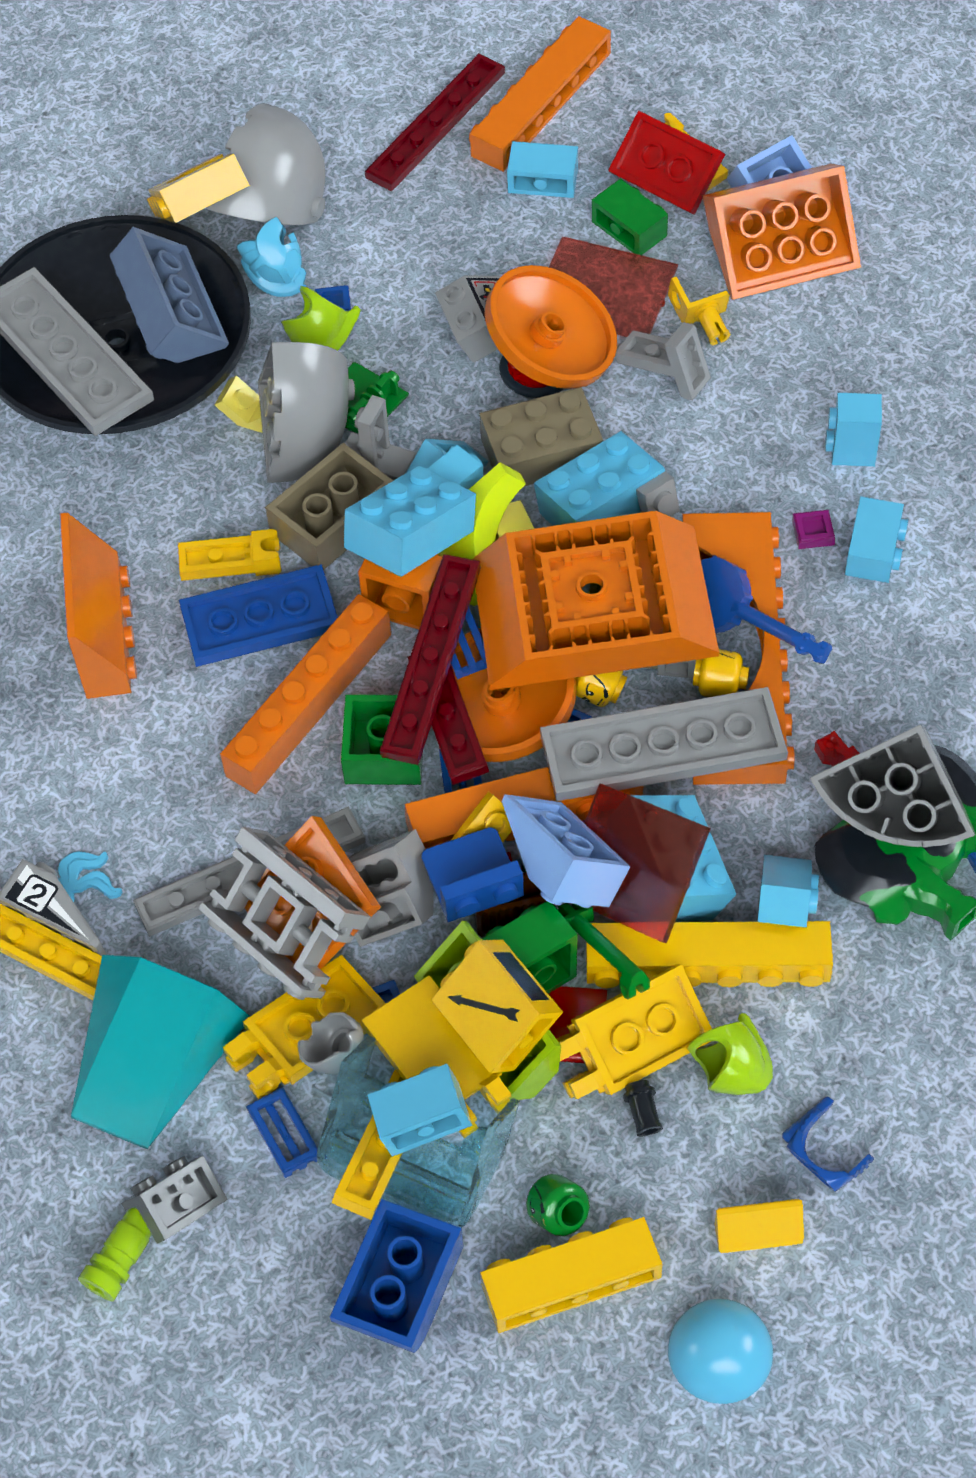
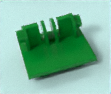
(368, 384)

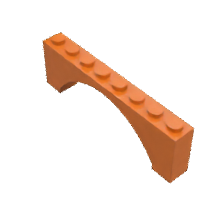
(749, 543)

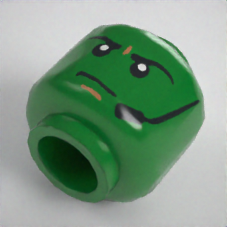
(557, 1204)

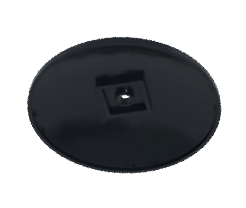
(81, 270)

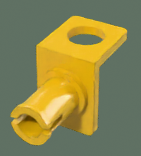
(705, 311)

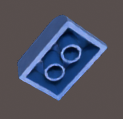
(399, 1276)

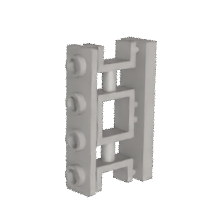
(304, 891)

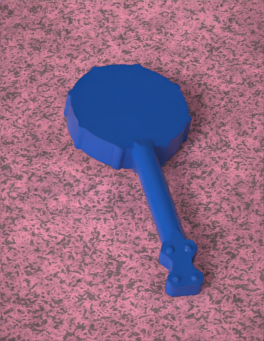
(730, 600)

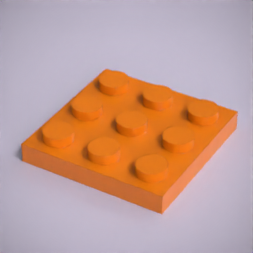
(322, 853)

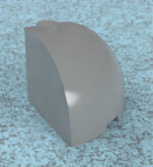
(280, 166)
(302, 406)
(898, 793)

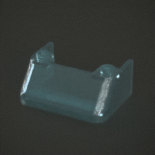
(429, 1179)

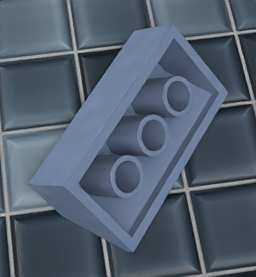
(167, 297)

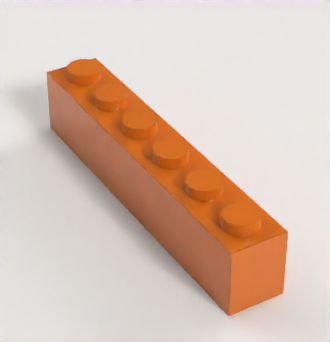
(540, 92)
(306, 694)
(443, 815)

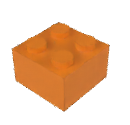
(402, 596)

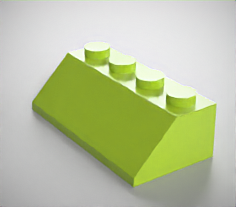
(543, 1059)

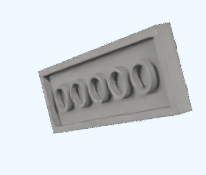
(69, 353)
(663, 743)

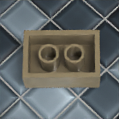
(539, 433)
(313, 508)

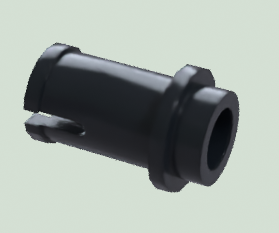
(643, 1108)

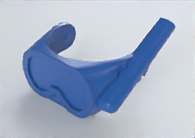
(796, 1140)

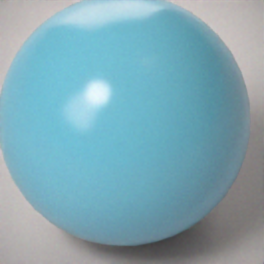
(720, 1351)

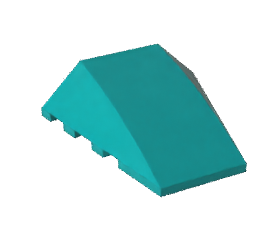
(148, 1046)

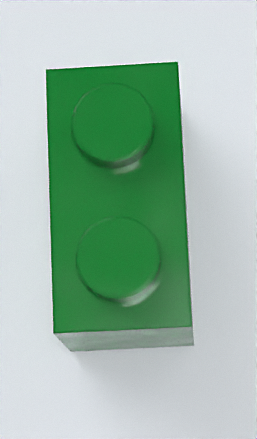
(629, 217)

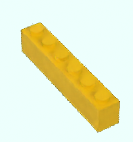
(722, 953)

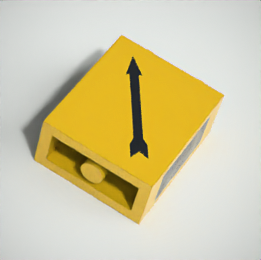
(496, 1005)

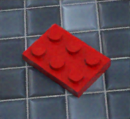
(666, 162)

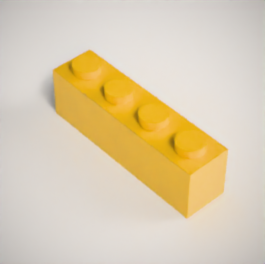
(570, 1273)

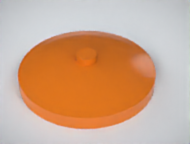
(550, 327)
(511, 717)

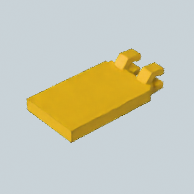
(286, 1020)
(635, 1035)
(418, 1037)

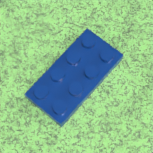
(258, 615)

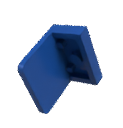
(472, 874)

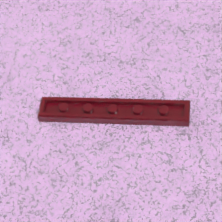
(434, 122)
(430, 660)

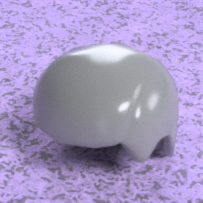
(330, 1042)

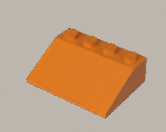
(783, 230)
(97, 611)

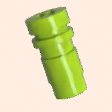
(117, 1256)

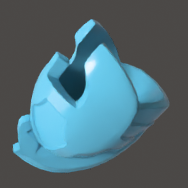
(271, 263)

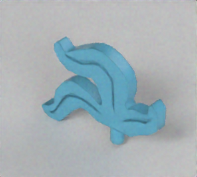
(74, 863)

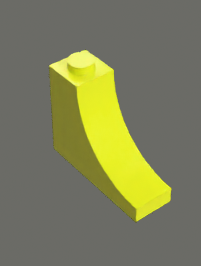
(493, 496)

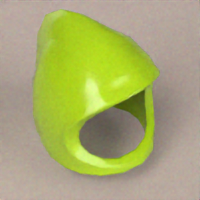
(321, 321)
(737, 1062)

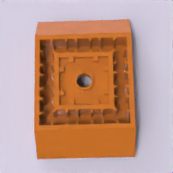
(548, 629)

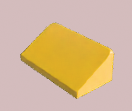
(759, 1225)

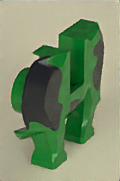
(902, 877)

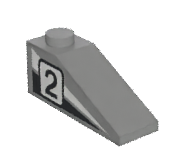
(42, 898)

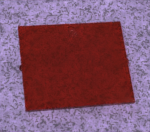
(625, 282)
(661, 856)

